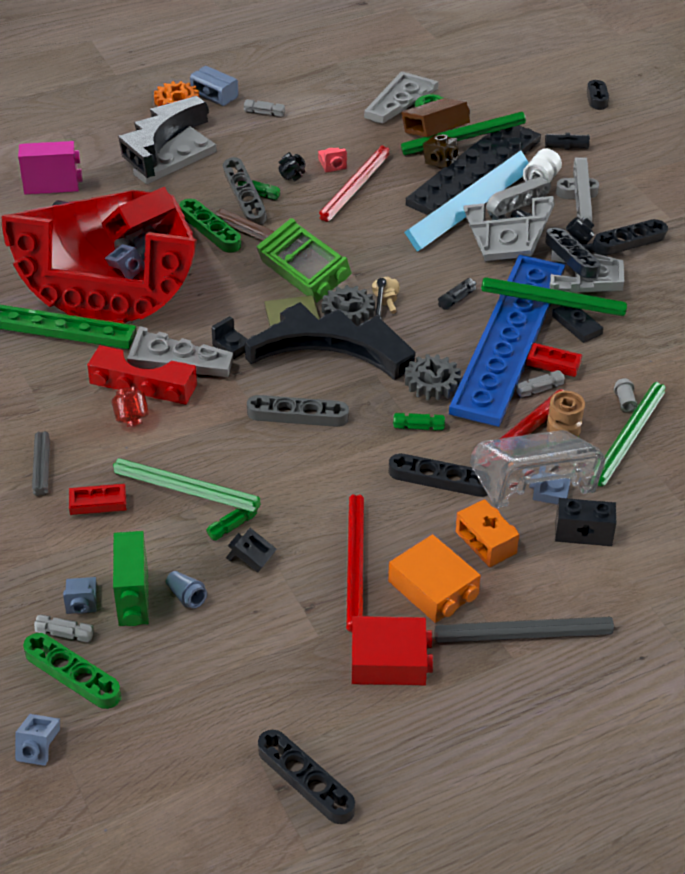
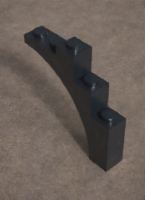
(334, 332)

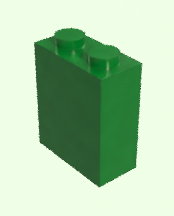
(130, 578)

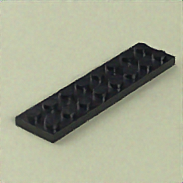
(471, 166)

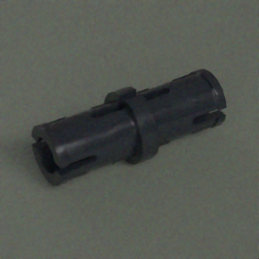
(567, 141)

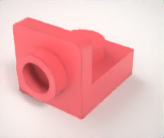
(333, 159)

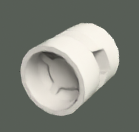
(544, 164)

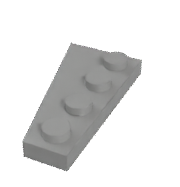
(399, 96)
(179, 152)
(157, 350)

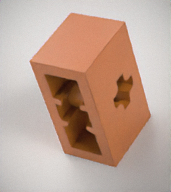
(487, 532)

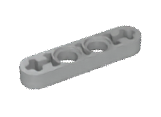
(582, 188)
(517, 196)

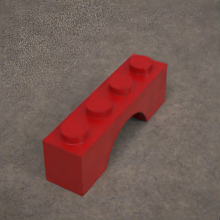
(169, 382)

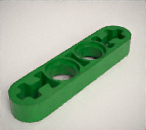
(212, 223)
(68, 673)

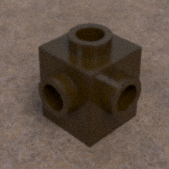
(441, 150)

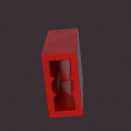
(138, 214)
(390, 650)

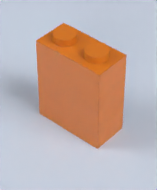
(434, 578)

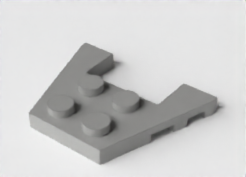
(509, 236)
(610, 277)

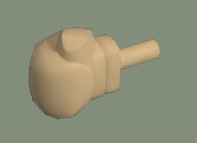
(389, 292)

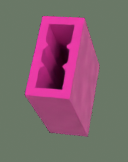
(49, 167)

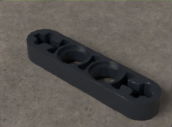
(608, 242)
(573, 253)
(439, 477)
(310, 772)

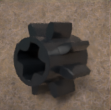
(292, 166)
(581, 229)

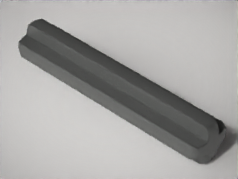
(41, 463)

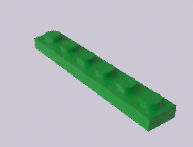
(67, 327)

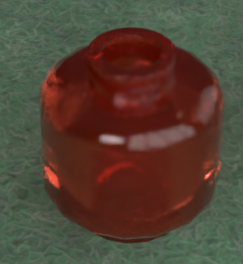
(130, 406)

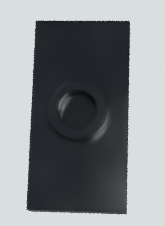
(578, 323)

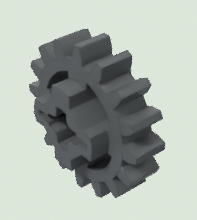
(353, 303)
(432, 377)

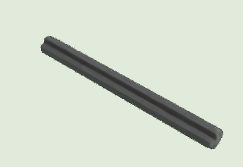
(523, 629)

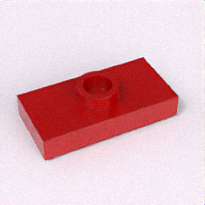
(554, 359)
(97, 499)

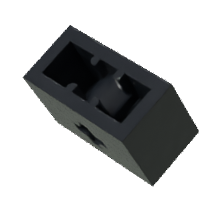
(585, 522)

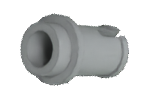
(624, 390)

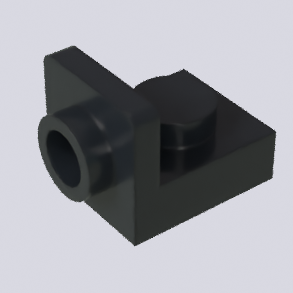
(227, 338)
(251, 549)

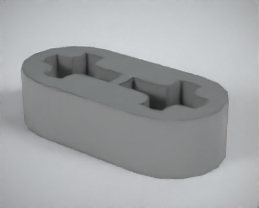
(566, 190)

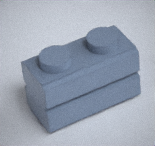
(215, 85)

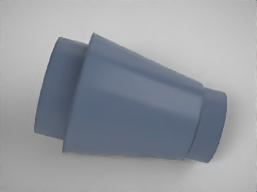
(187, 589)

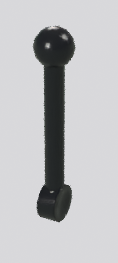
(381, 283)

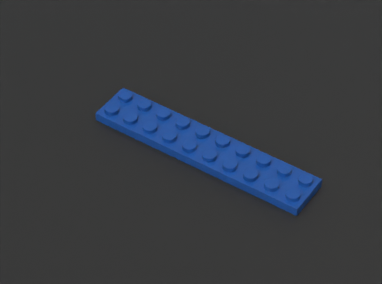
(504, 347)

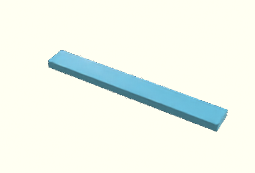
(478, 193)

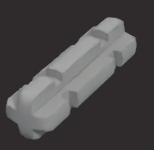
(264, 108)
(540, 383)
(64, 628)

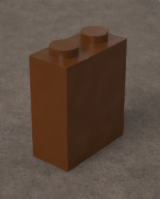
(436, 117)

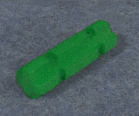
(264, 190)
(419, 421)
(229, 523)

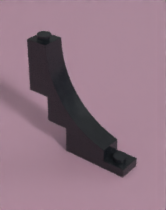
(151, 134)

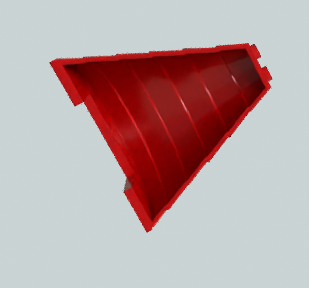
(63, 261)

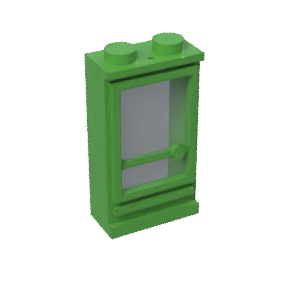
(304, 260)

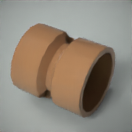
(566, 412)

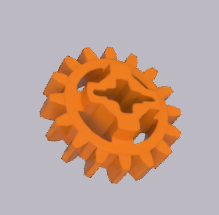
(174, 92)

